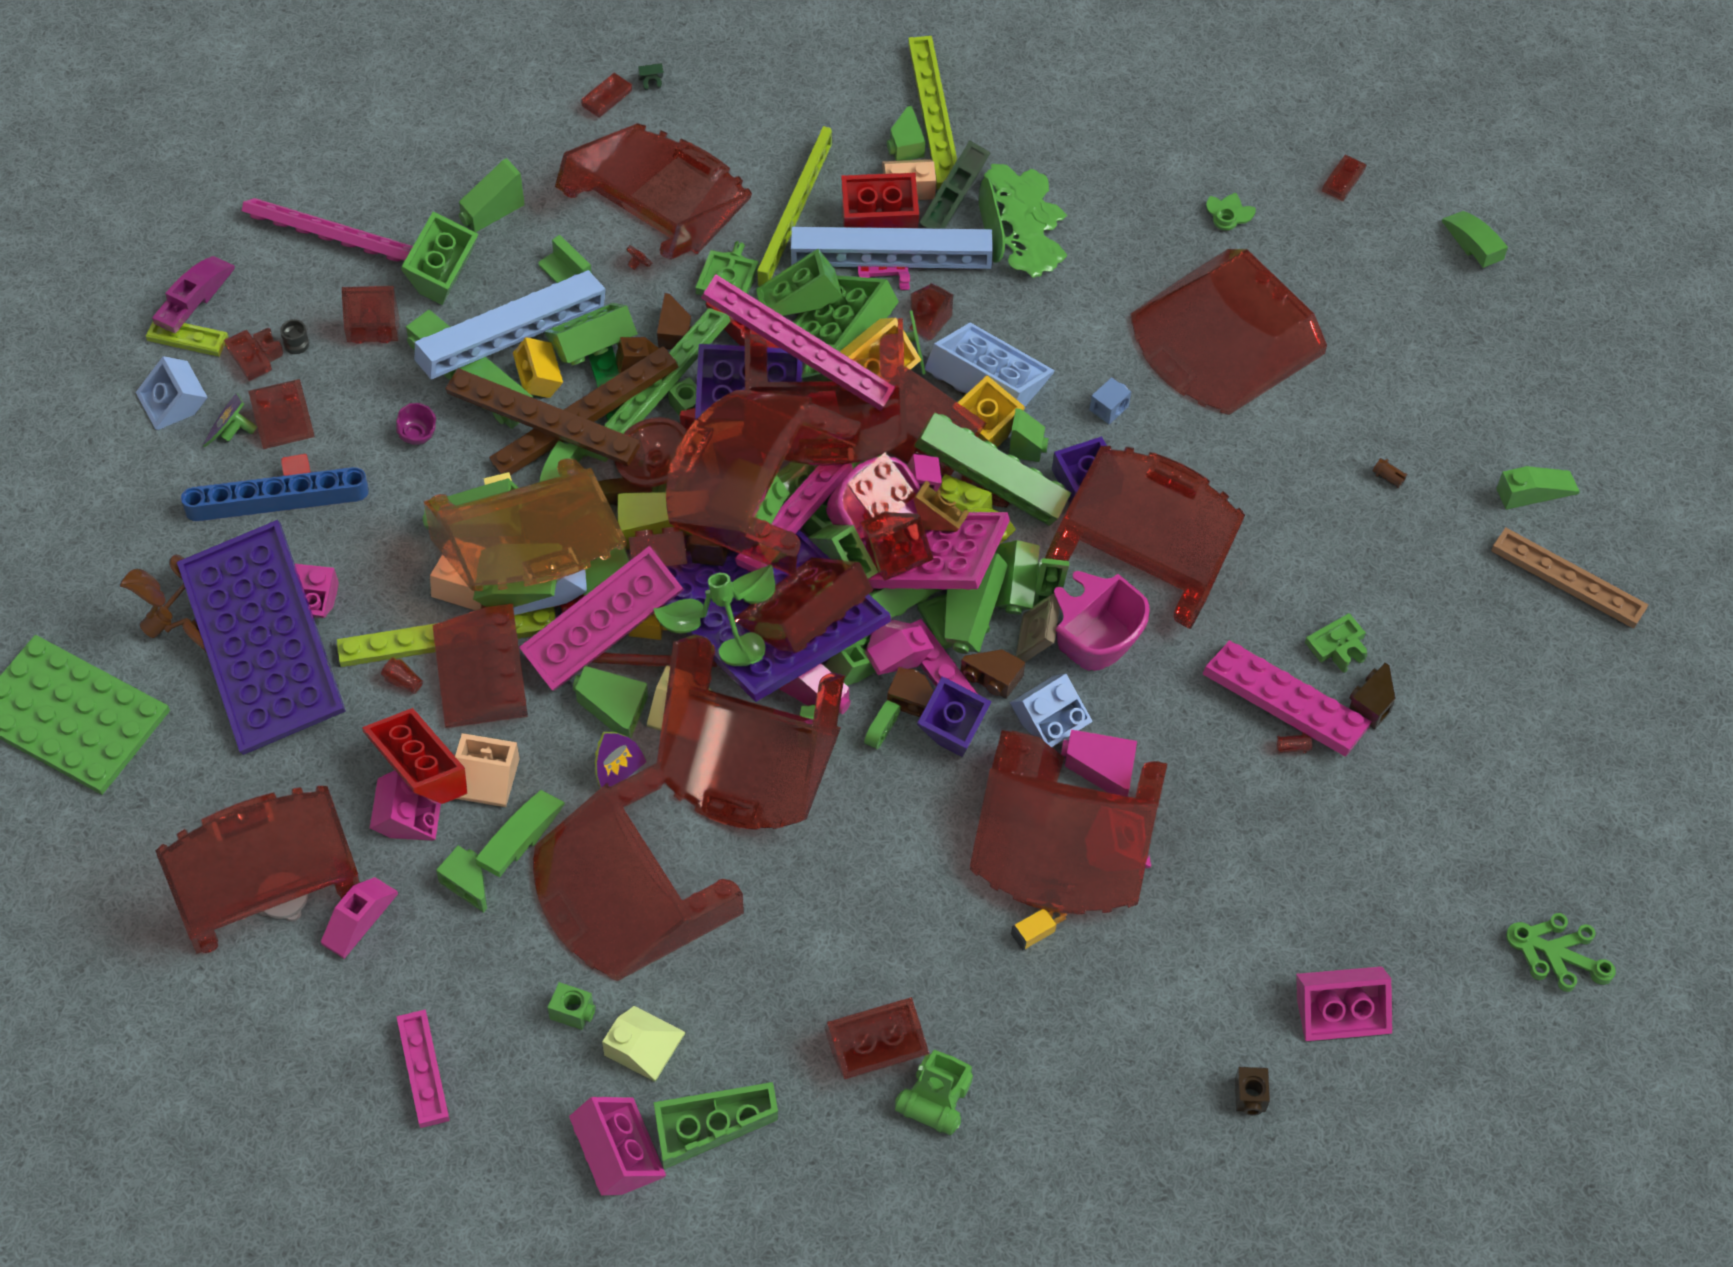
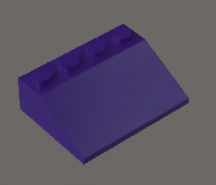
(723, 371)

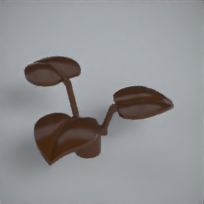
(160, 618)

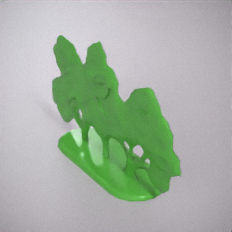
(1027, 215)

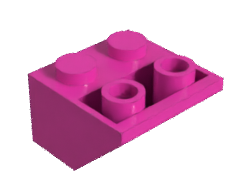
(320, 587)
(401, 812)

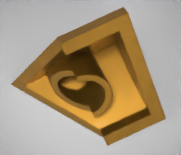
(937, 511)

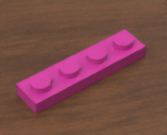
(939, 662)
(423, 1068)

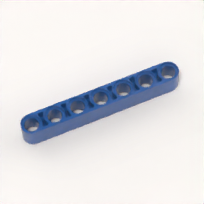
(237, 500)

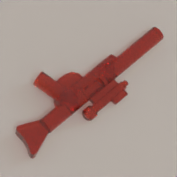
(636, 659)

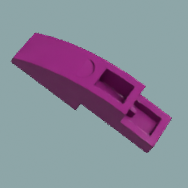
(190, 290)

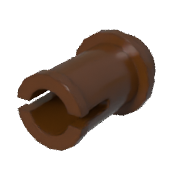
(1389, 472)

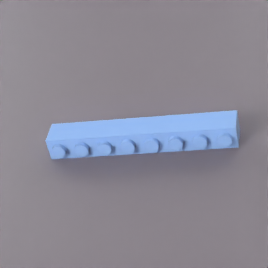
(895, 247)
(508, 324)

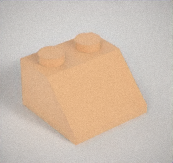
(924, 174)

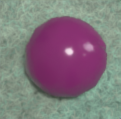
(415, 423)

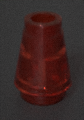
(401, 675)

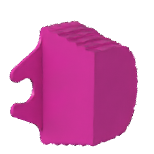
(846, 509)
(1101, 621)

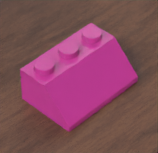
(1345, 1003)
(616, 1144)

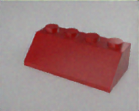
(418, 756)

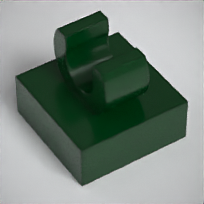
(650, 72)

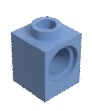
(1110, 400)

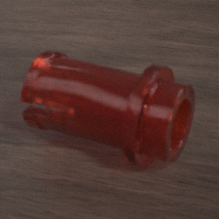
(1294, 743)

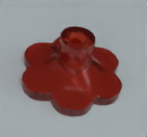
(637, 258)

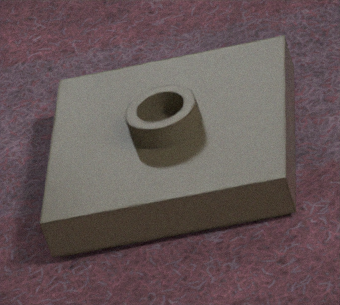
(1038, 628)

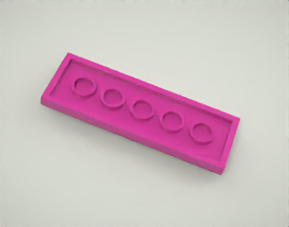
(601, 618)
(1287, 698)

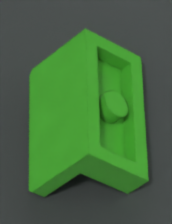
(563, 261)

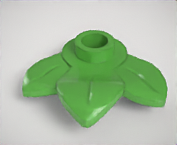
(1229, 212)

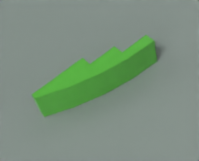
(519, 832)

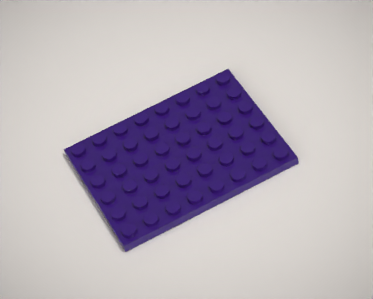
(776, 666)

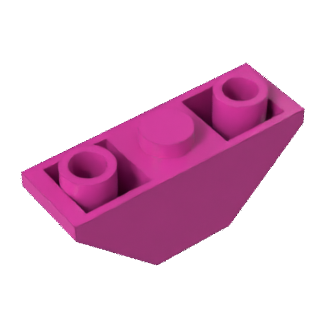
(356, 915)

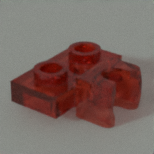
(254, 353)

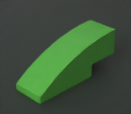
(1476, 238)

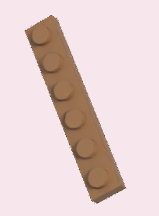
(1569, 578)

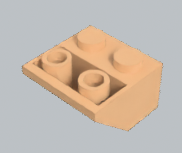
(450, 587)
(488, 768)

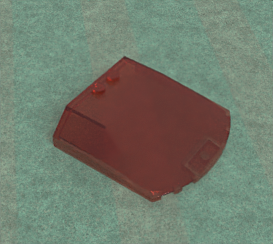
(1227, 332)

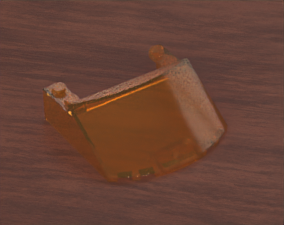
(527, 531)

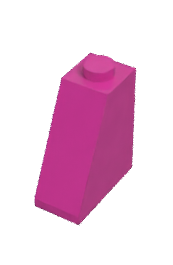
(806, 687)
(1101, 760)

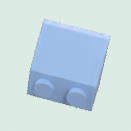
(171, 392)

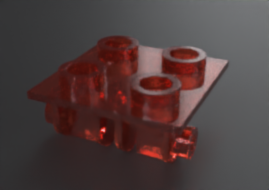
(881, 488)

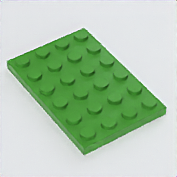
(74, 714)

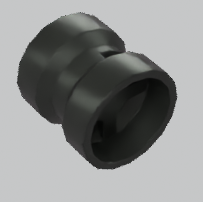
(294, 336)

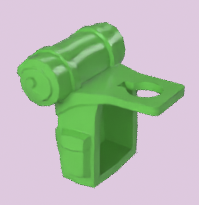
(936, 1092)

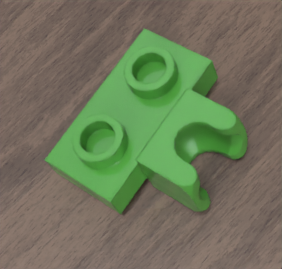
(1339, 641)

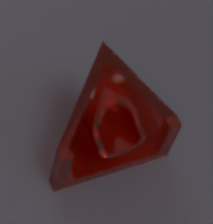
(931, 309)

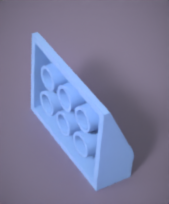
(973, 353)

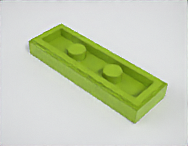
(190, 338)

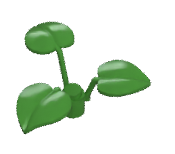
(753, 588)

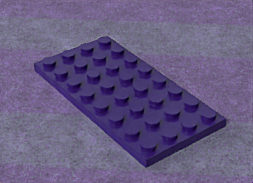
(260, 637)

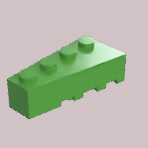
(711, 1119)

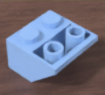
(1051, 710)

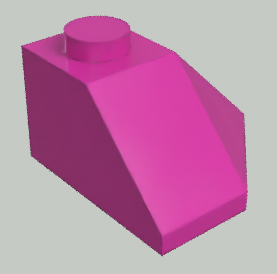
(897, 646)

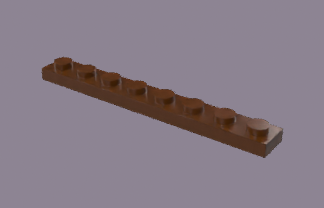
(590, 407)
(543, 417)

